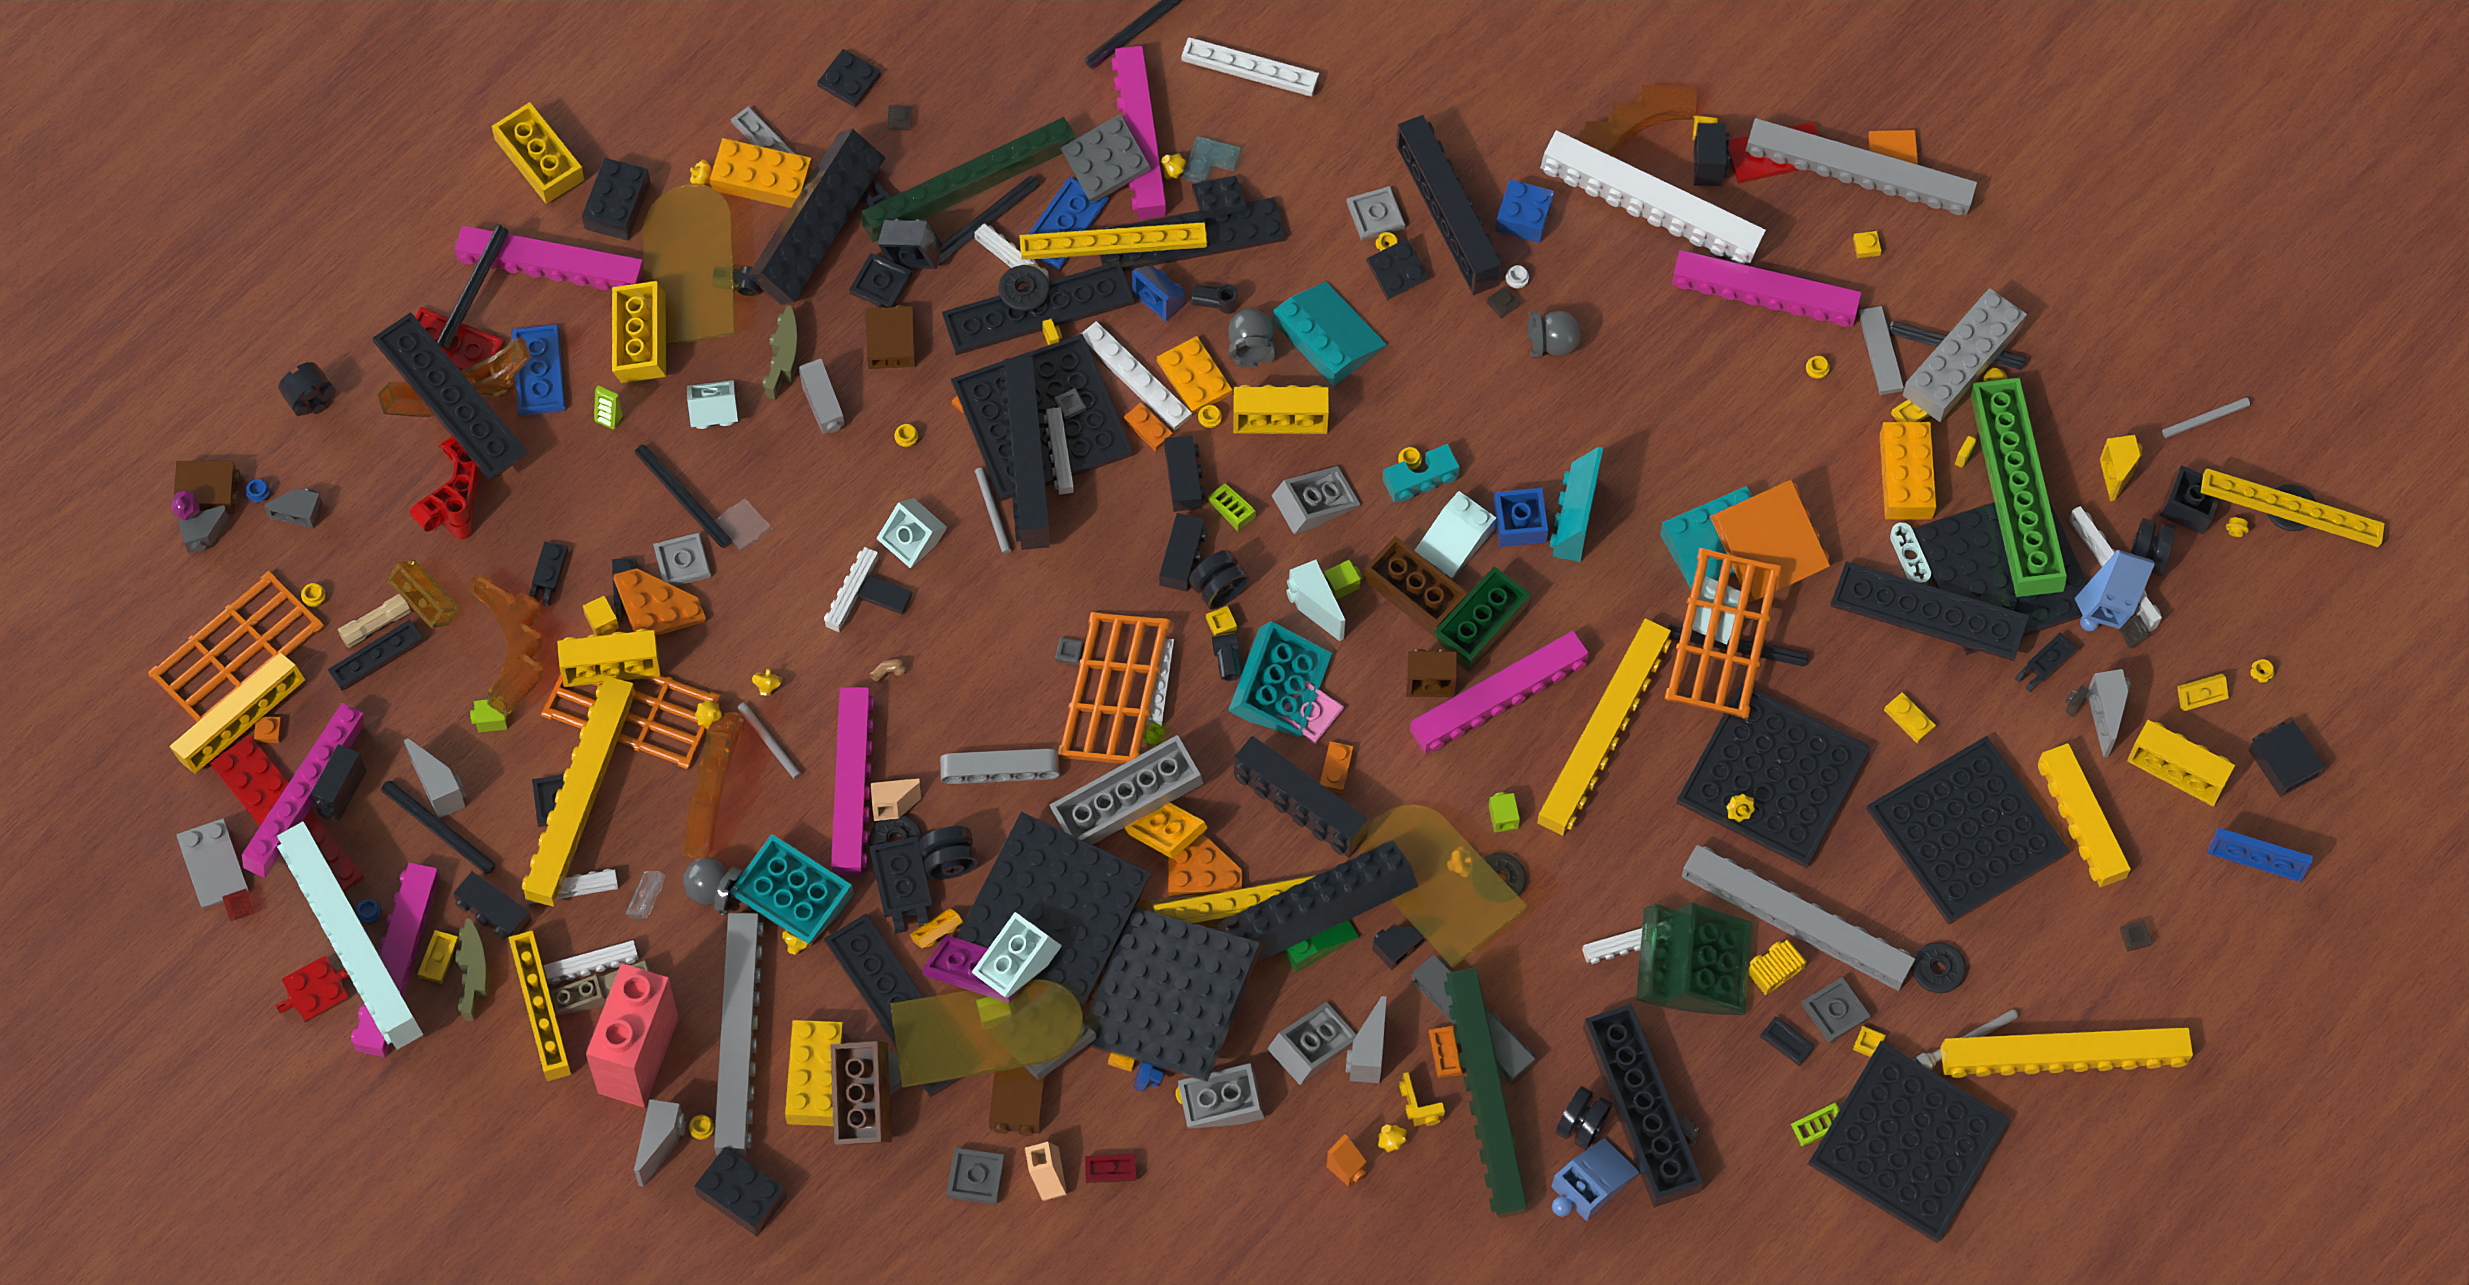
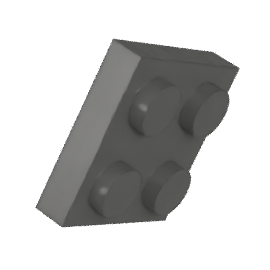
(1835, 1010)
(975, 1176)

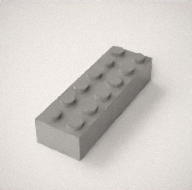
(1964, 355)
(1128, 792)

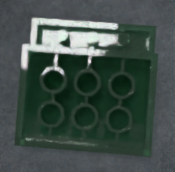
(1697, 963)

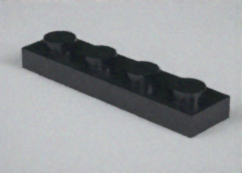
(375, 655)

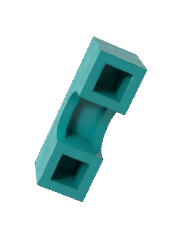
(1404, 483)

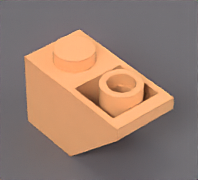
(894, 798)
(1046, 1170)

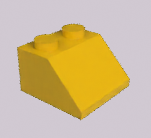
(2119, 463)

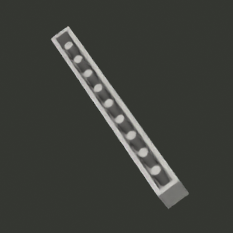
(1861, 167)
(1798, 917)
(737, 1033)

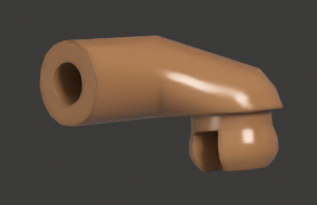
(888, 666)

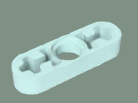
(1911, 544)

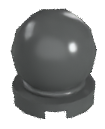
(1555, 333)
(1250, 338)
(710, 882)

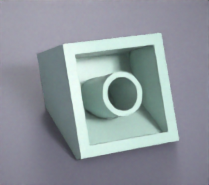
(712, 404)
(911, 532)
(1703, 615)

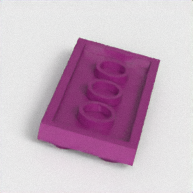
(954, 964)

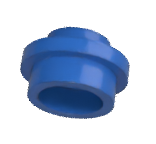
(257, 490)
(368, 911)

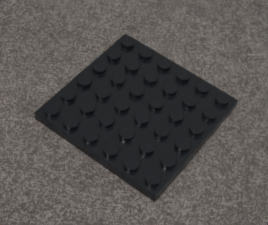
(1091, 436)
(1971, 561)
(1786, 764)
(1967, 830)
(1064, 890)
(1171, 993)
(1908, 1141)

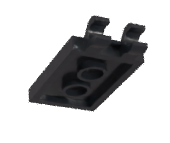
(901, 881)

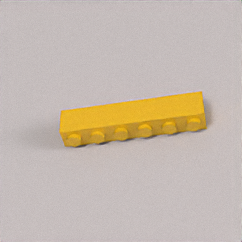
(237, 713)
(2083, 815)
(539, 1006)

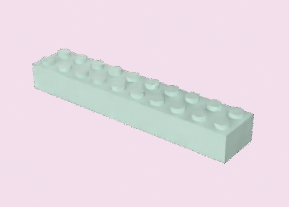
(348, 936)

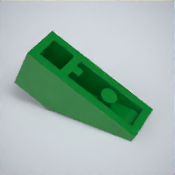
(1320, 946)

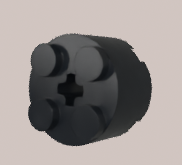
(306, 389)

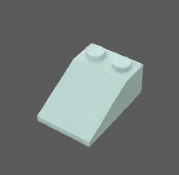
(1456, 535)
(1315, 599)
(1016, 956)

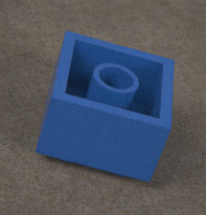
(1524, 211)
(1520, 517)

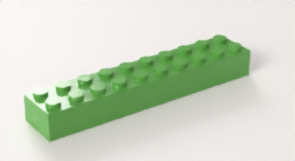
(2018, 487)

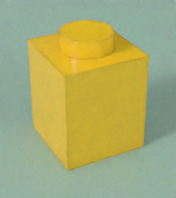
(601, 617)

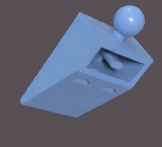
(2114, 591)
(1591, 1180)

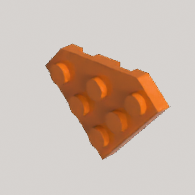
(656, 604)
(1202, 870)

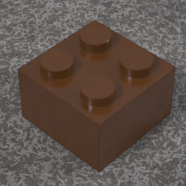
(1431, 673)

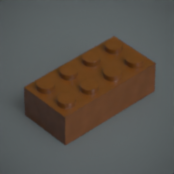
(1413, 585)
(861, 1093)

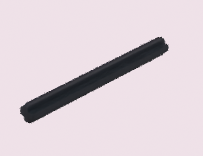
(1129, 32)
(988, 216)
(472, 287)
(1934, 339)
(682, 496)
(1745, 647)
(438, 827)

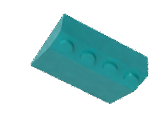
(1327, 332)
(1576, 506)
(1696, 530)
(1273, 674)
(792, 890)

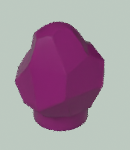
(185, 505)

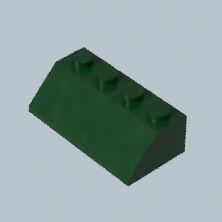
(1482, 617)

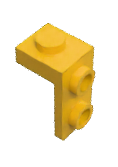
(1426, 1115)

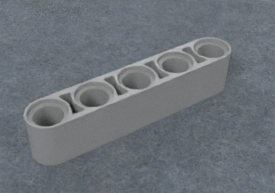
(999, 766)

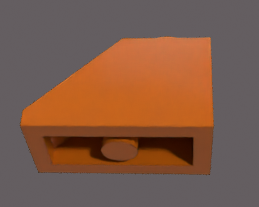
(1346, 1161)

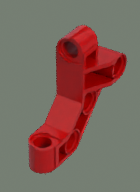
(449, 502)

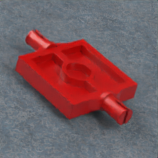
(314, 989)

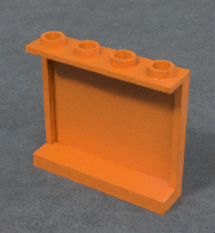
(1772, 531)

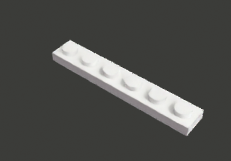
(1250, 66)
(1136, 376)
(2098, 545)

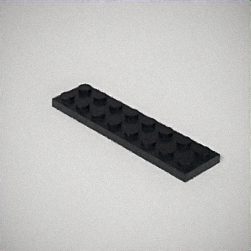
(1224, 233)
(1068, 301)
(450, 396)
(1930, 611)
(876, 976)

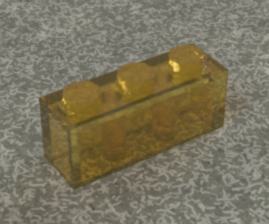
(423, 593)

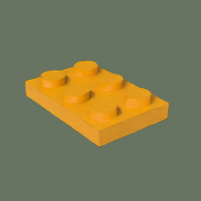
(1194, 375)
(1167, 829)

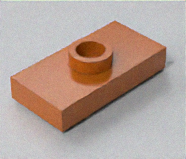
(1445, 1052)

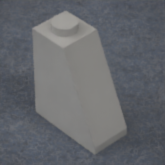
(821, 396)

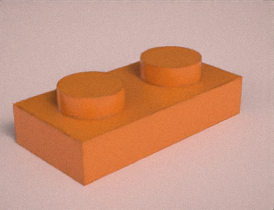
(1147, 426)
(1336, 766)

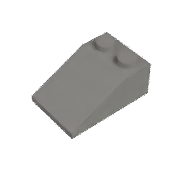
(1314, 499)
(2107, 703)
(440, 785)
(212, 862)
(1312, 1043)
(1365, 1057)
(1224, 1100)
(659, 1137)

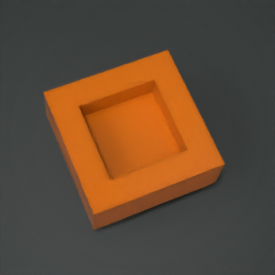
(268, 730)

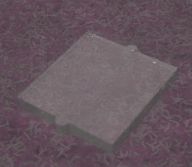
(743, 524)

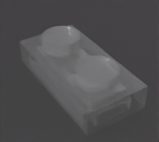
(645, 895)

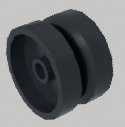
(2154, 547)
(1219, 579)
(948, 852)
(1588, 1120)

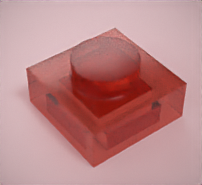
(238, 904)

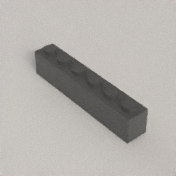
(1511, 1056)

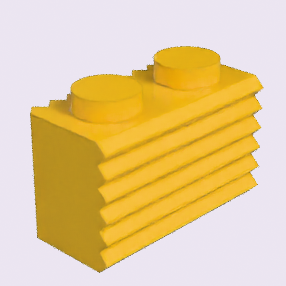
(1776, 966)

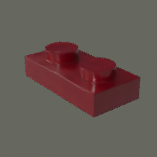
(1110, 1168)

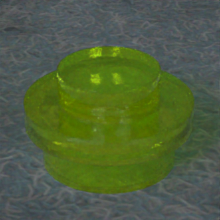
(1153, 733)

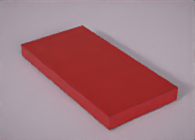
(1752, 168)
(469, 344)

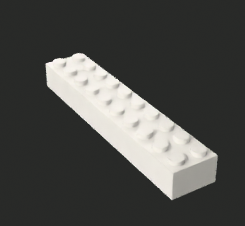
(1651, 199)

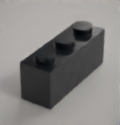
(1184, 473)
(1182, 551)
(491, 906)

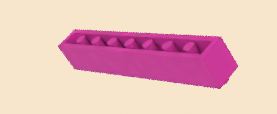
(1137, 114)
(551, 260)
(1766, 288)
(1499, 692)
(851, 781)
(297, 797)
(399, 946)

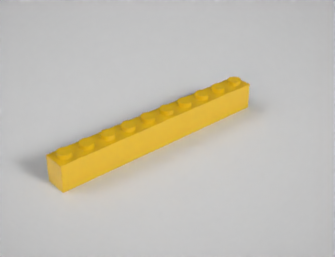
(1604, 726)
(579, 791)
(2066, 1051)

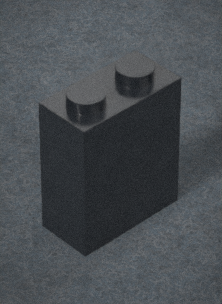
(2286, 758)
(338, 782)

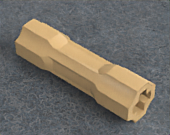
(358, 629)

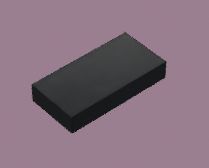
(885, 594)
(1787, 1041)

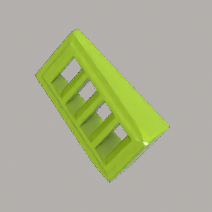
(607, 407)
(1237, 522)
(1833, 1108)

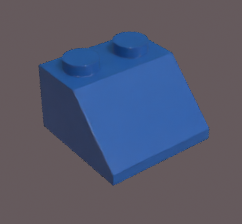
(1157, 291)

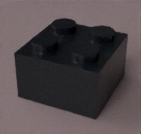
(1711, 154)
(910, 243)
(2186, 503)

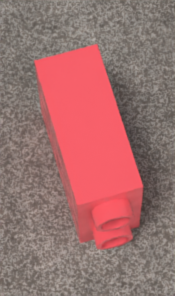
(632, 1035)

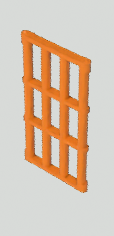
(1716, 609)
(245, 626)
(1107, 667)
(648, 724)

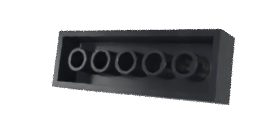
(1300, 797)

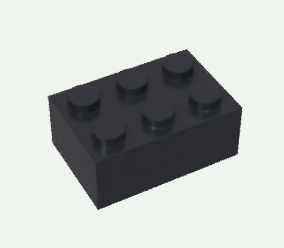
(616, 199)
(740, 1191)

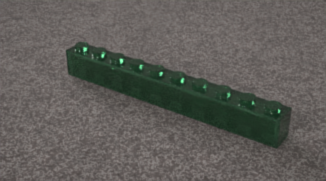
(970, 177)
(1487, 1093)

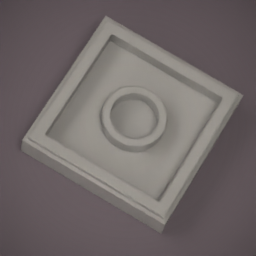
(1375, 213)
(682, 560)

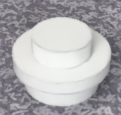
(1517, 277)

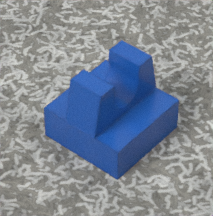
(1147, 1076)

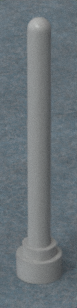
(1929, 1060)

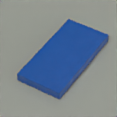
(1068, 213)
(541, 378)
(2259, 854)

